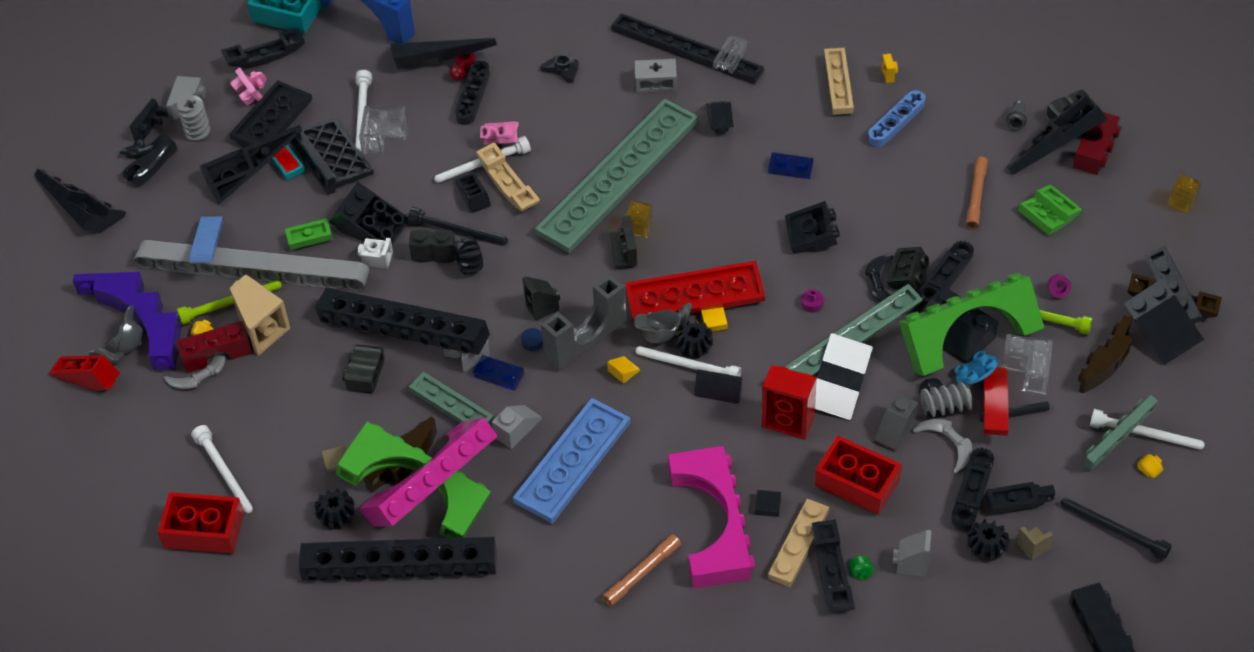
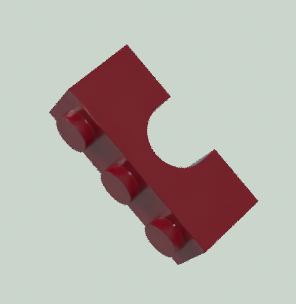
(1093, 154)
(199, 347)

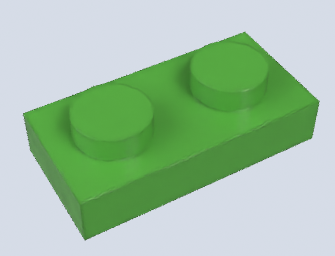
(308, 234)

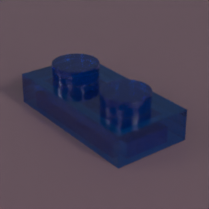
(790, 165)
(498, 372)

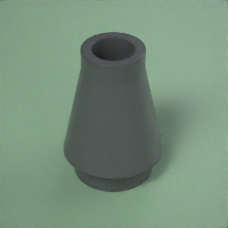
(1017, 117)

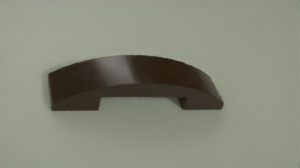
(1206, 303)

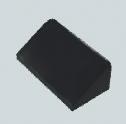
(718, 386)

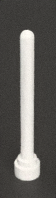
(363, 81)
(521, 147)
(685, 362)
(1101, 420)
(203, 437)

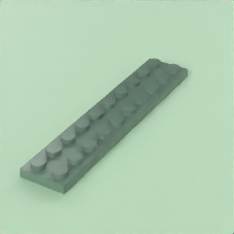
(616, 176)

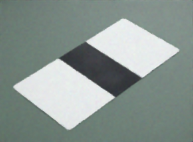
(841, 376)

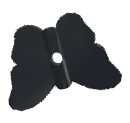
(562, 64)

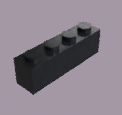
(1099, 620)

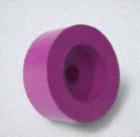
(1059, 285)
(812, 301)

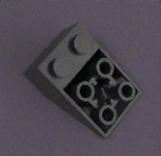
(368, 216)

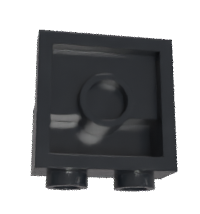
(812, 228)

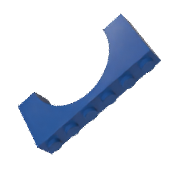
(394, 16)

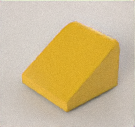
(622, 369)

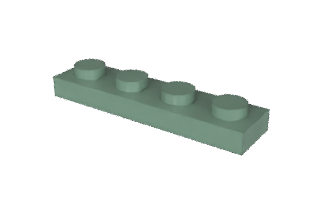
(447, 400)
(1126, 425)

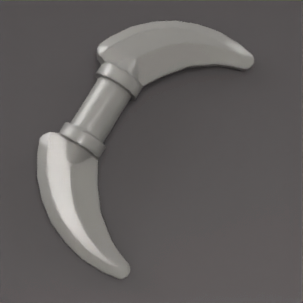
(195, 379)
(944, 426)

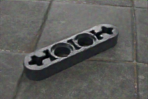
(472, 92)

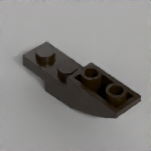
(1108, 357)
(421, 437)

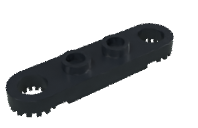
(947, 270)
(972, 488)

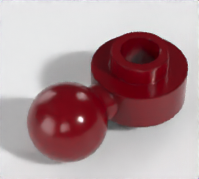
(463, 62)

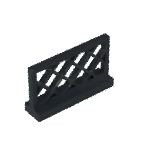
(316, 159)

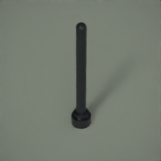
(417, 216)
(1158, 548)

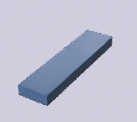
(206, 239)

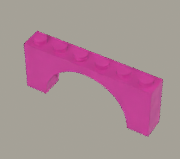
(463, 444)
(728, 557)

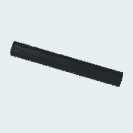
(1025, 409)

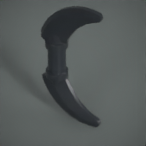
(873, 271)

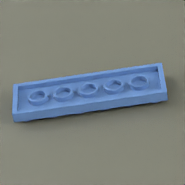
(571, 460)

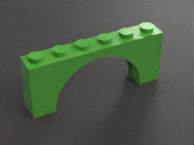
(926, 331)
(377, 450)

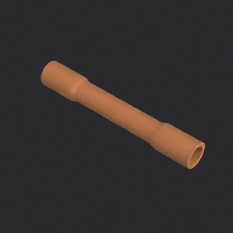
(973, 211)
(621, 588)

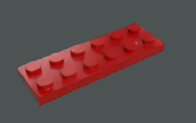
(704, 288)

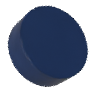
(532, 339)

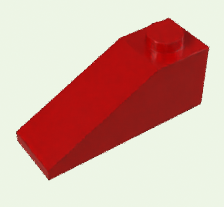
(86, 371)

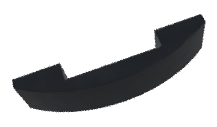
(265, 53)
(831, 566)

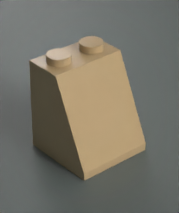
(261, 313)

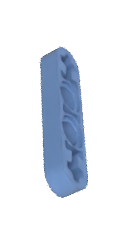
(893, 116)

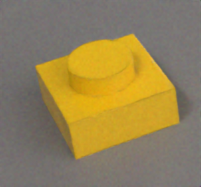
(889, 68)

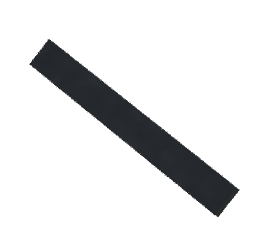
(683, 47)

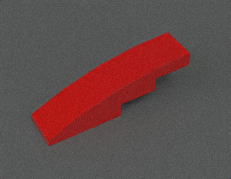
(996, 403)

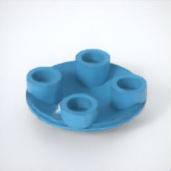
(977, 369)

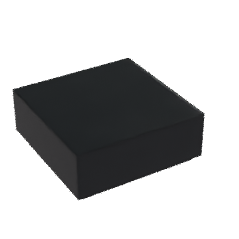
(768, 503)

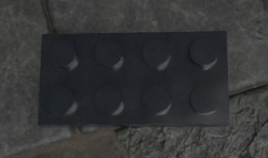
(271, 114)

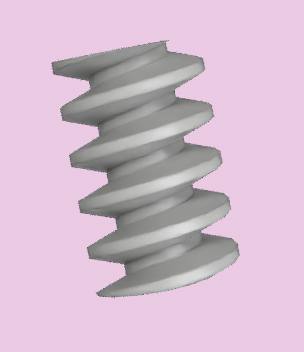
(193, 117)
(946, 398)

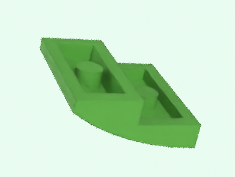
(1049, 209)

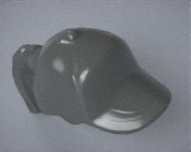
(662, 325)
(125, 341)

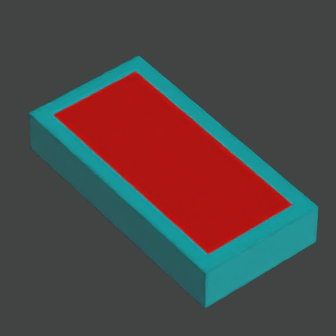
(288, 163)

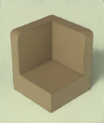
(333, 456)
(1034, 542)

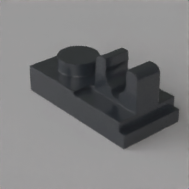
(147, 118)

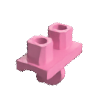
(253, 82)
(499, 133)

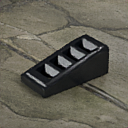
(474, 193)

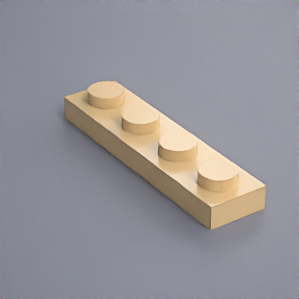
(838, 81)
(797, 543)

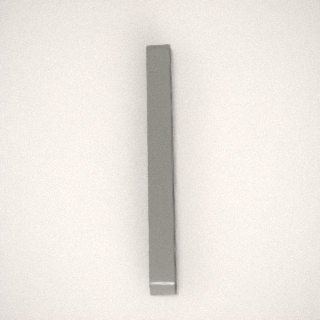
(255, 264)

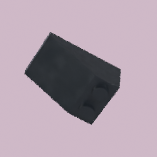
(1164, 321)

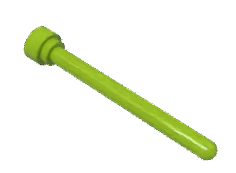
(188, 314)
(1081, 324)

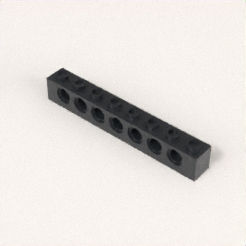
(402, 321)
(388, 551)

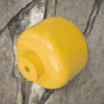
(200, 327)
(1150, 465)

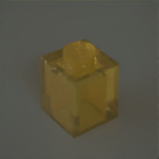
(1184, 193)
(640, 217)

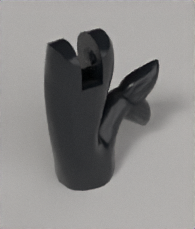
(152, 158)

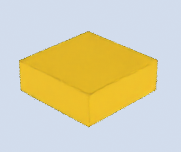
(715, 319)

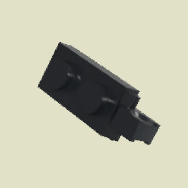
(1018, 497)

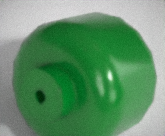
(861, 567)

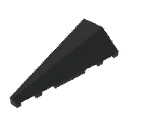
(416, 52)
(1067, 126)
(233, 169)
(80, 205)

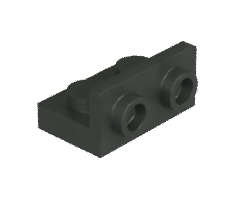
(624, 244)
(908, 267)

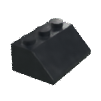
(969, 332)

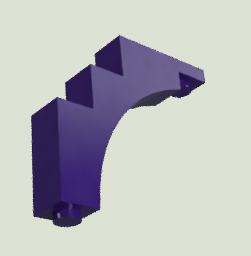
(127, 289)

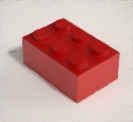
(788, 401)
(858, 474)
(201, 522)

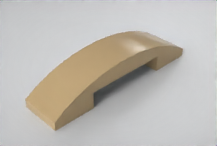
(505, 178)

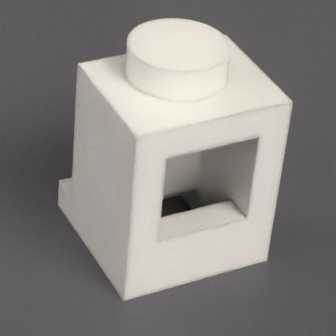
(376, 253)

